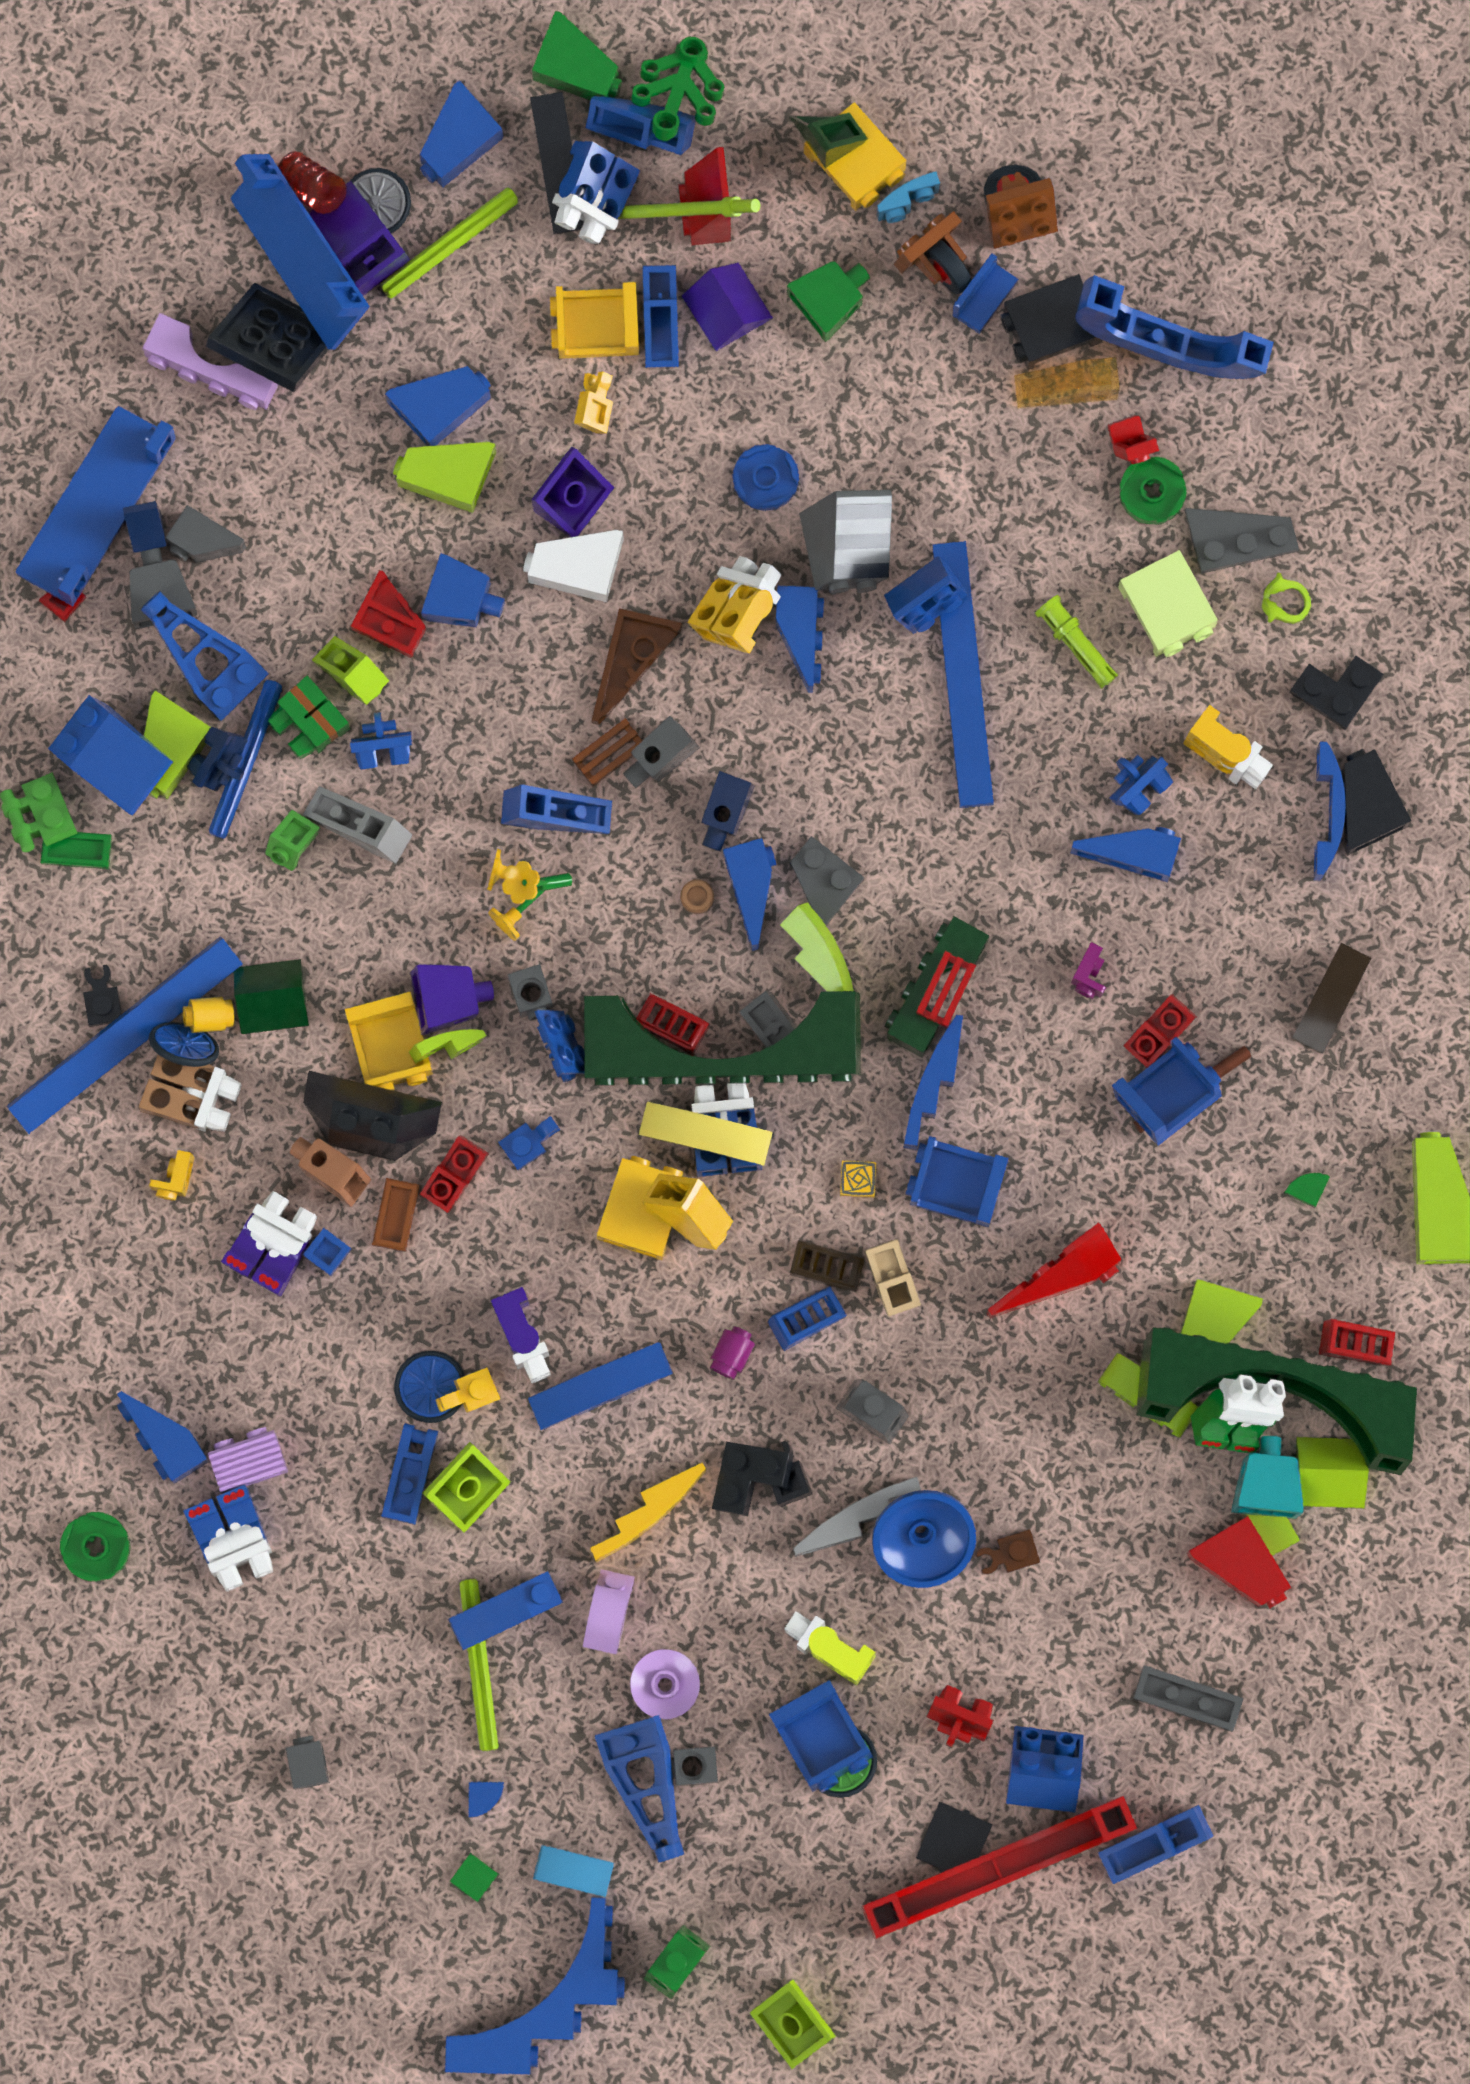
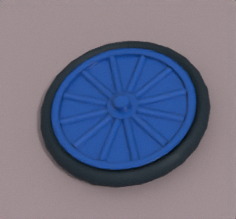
(183, 1047)
(424, 1380)

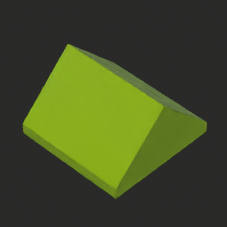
(1331, 1472)
(466, 1487)
(792, 2024)

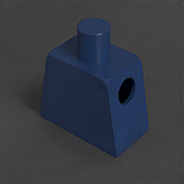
(727, 793)

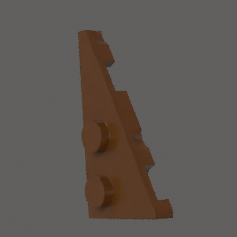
(633, 649)

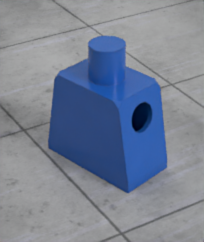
(459, 595)

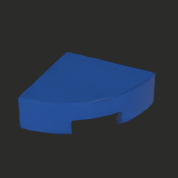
(483, 1797)

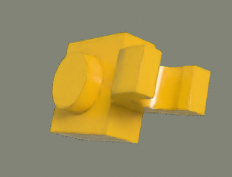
(593, 406)
(472, 1390)

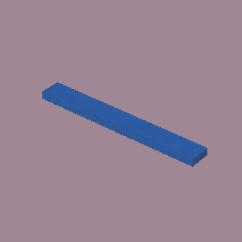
(965, 687)
(123, 1035)

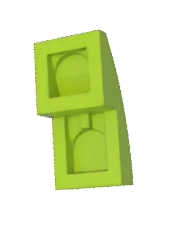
(454, 1043)

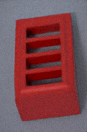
(696, 1037)
(1328, 1341)

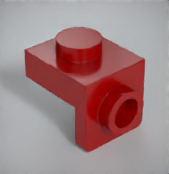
(1130, 441)

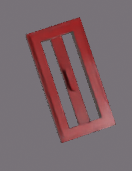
(958, 963)

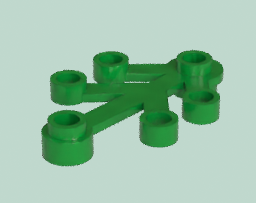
(666, 121)

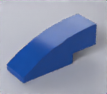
(633, 124)
(660, 316)
(1156, 1844)

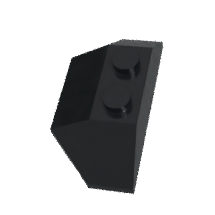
(369, 1116)

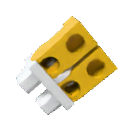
(736, 604)
(1226, 750)

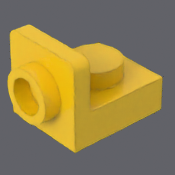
(179, 1171)

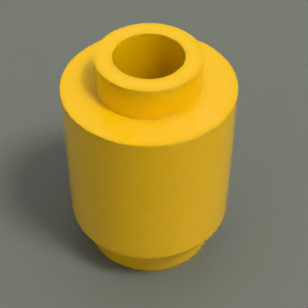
(208, 1014)

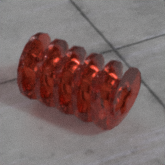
(313, 183)

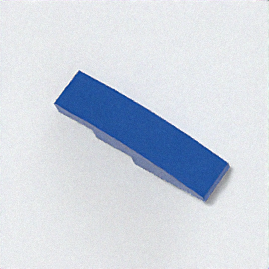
(938, 1073)
(600, 1386)

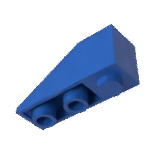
(797, 627)
(172, 1444)

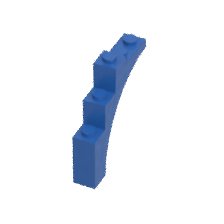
(587, 1982)

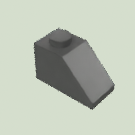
(201, 538)

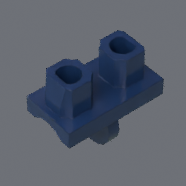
(220, 762)

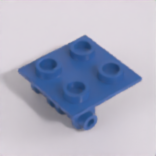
(558, 1031)

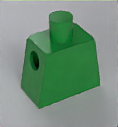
(828, 296)
(676, 1962)

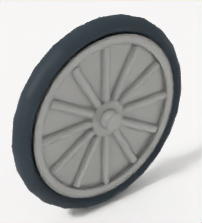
(385, 194)

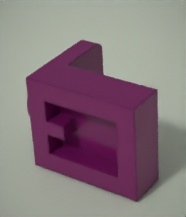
(1091, 966)

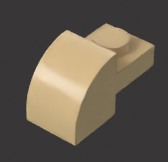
(892, 1277)

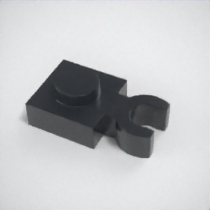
(103, 1002)
(798, 1484)

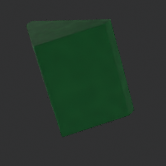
(270, 997)

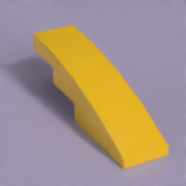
(658, 1503)

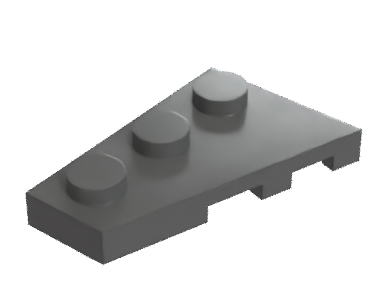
(1238, 538)

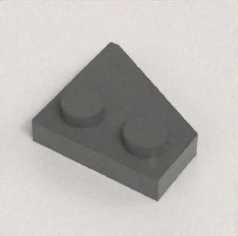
(824, 878)

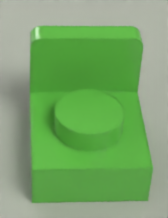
(291, 840)

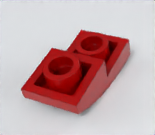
(1157, 1032)
(454, 1173)

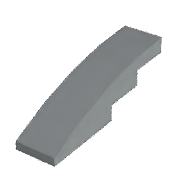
(845, 1524)

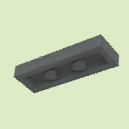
(1188, 1698)

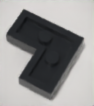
(1339, 699)
(744, 1467)

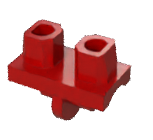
(959, 1721)

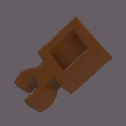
(1014, 1552)

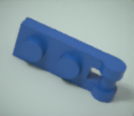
(409, 1475)

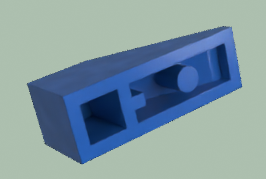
(555, 810)
(1137, 851)
(751, 876)
(505, 1610)

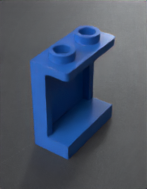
(1169, 1092)
(956, 1182)
(821, 1737)

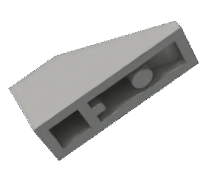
(358, 824)

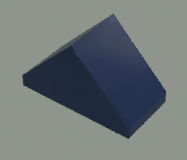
(145, 526)

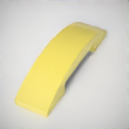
(705, 1133)

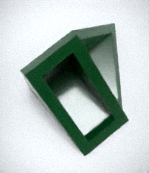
(830, 135)

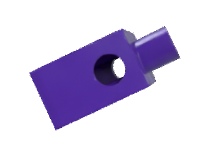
(447, 995)

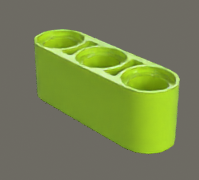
(1123, 1377)

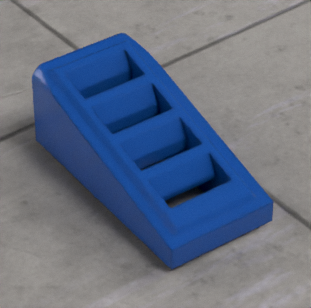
(782, 1333)

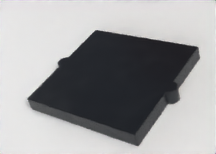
(953, 1838)

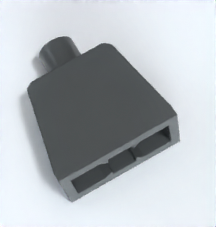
(157, 577)
(674, 748)
(873, 1410)

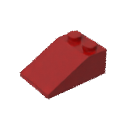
(706, 182)

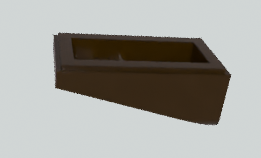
(830, 1254)

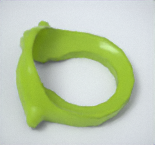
(1274, 612)

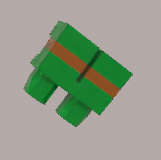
(312, 716)

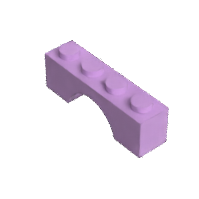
(172, 347)

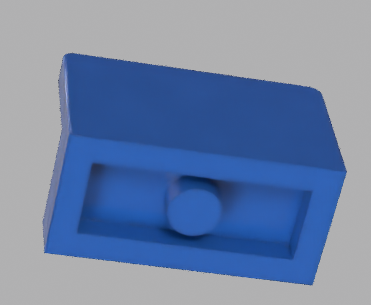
(984, 295)

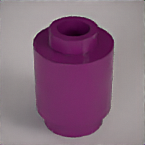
(732, 1352)

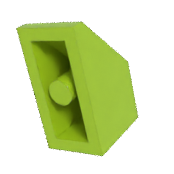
(351, 670)

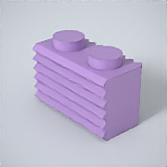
(247, 1460)

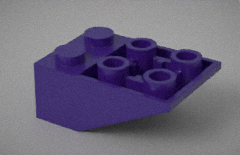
(360, 241)

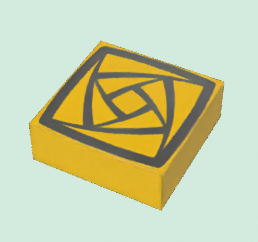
(858, 1179)

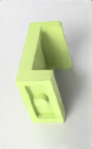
(1169, 604)

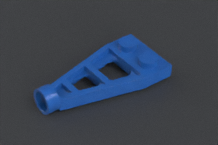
(231, 684)
(632, 1742)

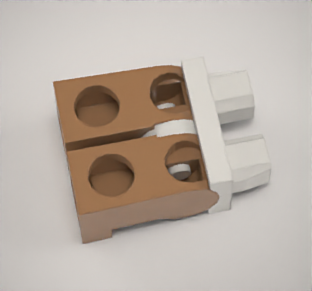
(196, 1101)

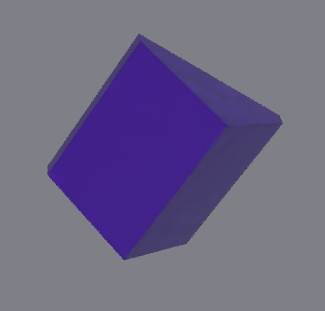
(726, 305)
(571, 494)

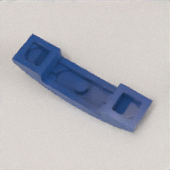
(1329, 771)

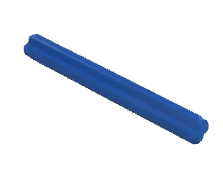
(254, 734)

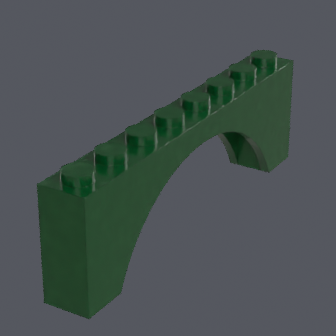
(820, 1046)
(1371, 1410)

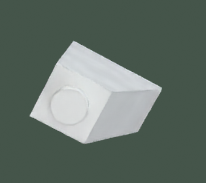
(576, 564)

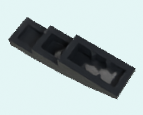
(554, 147)

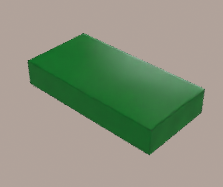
(79, 850)

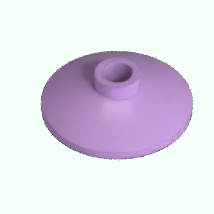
(668, 1665)

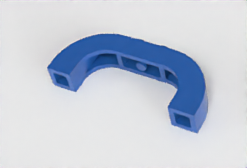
(1216, 356)

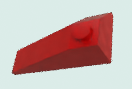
(1078, 1266)

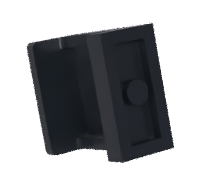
(1046, 322)

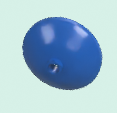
(929, 1556)

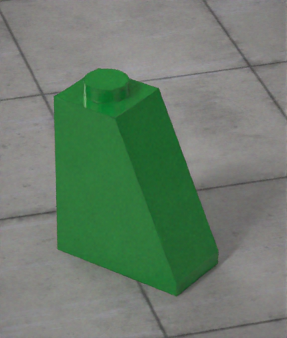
(574, 62)

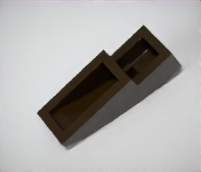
(1331, 998)

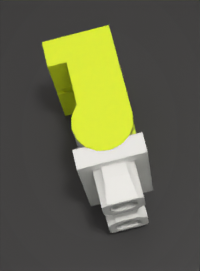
(828, 1649)

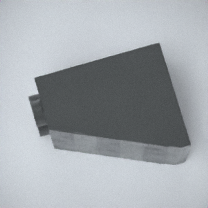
(849, 540)

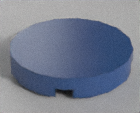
(761, 487)

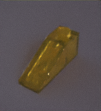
(1069, 383)

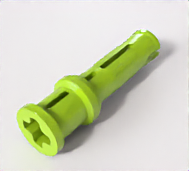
(1066, 629)

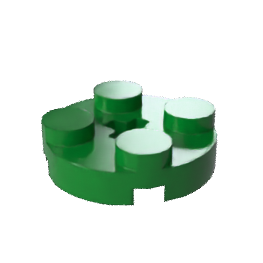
(1155, 509)
(86, 1529)

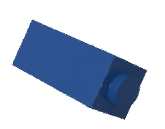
(458, 137)
(440, 402)

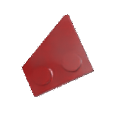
(389, 618)

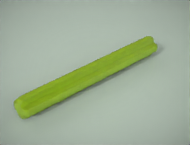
(449, 243)
(480, 1675)

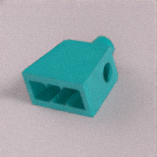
(1269, 1483)

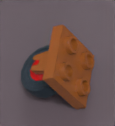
(1019, 205)
(937, 254)

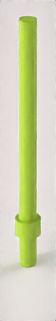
(728, 207)

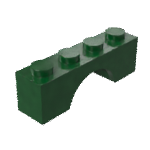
(907, 1027)

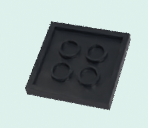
(269, 338)

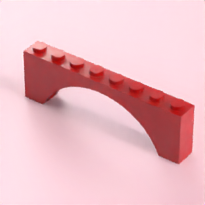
(999, 1867)

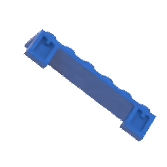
(297, 249)
(93, 505)

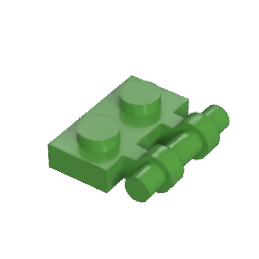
(48, 808)

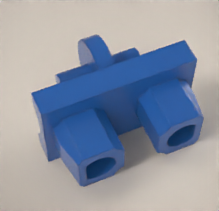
(366, 747)
(1151, 773)

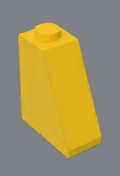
(689, 1209)

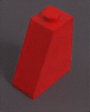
(1243, 1563)

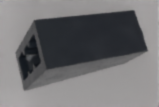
(1370, 801)

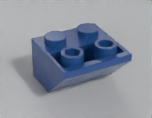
(925, 596)
(1045, 1769)

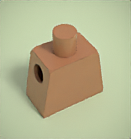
(331, 1169)

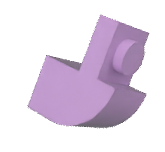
(608, 1611)

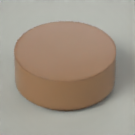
(697, 896)

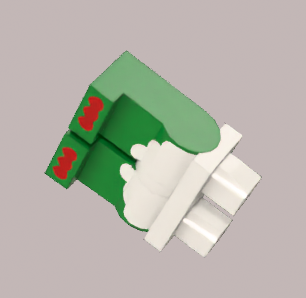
(1238, 1414)

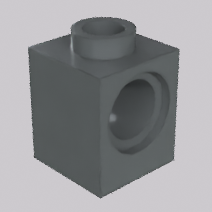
(528, 978)
(307, 1763)
(709, 1771)

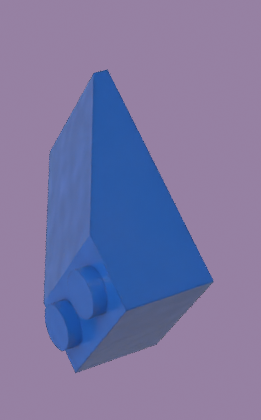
(110, 754)

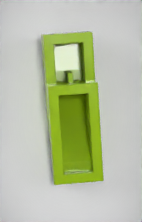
(820, 951)

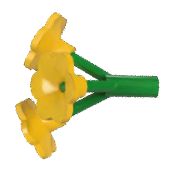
(521, 885)

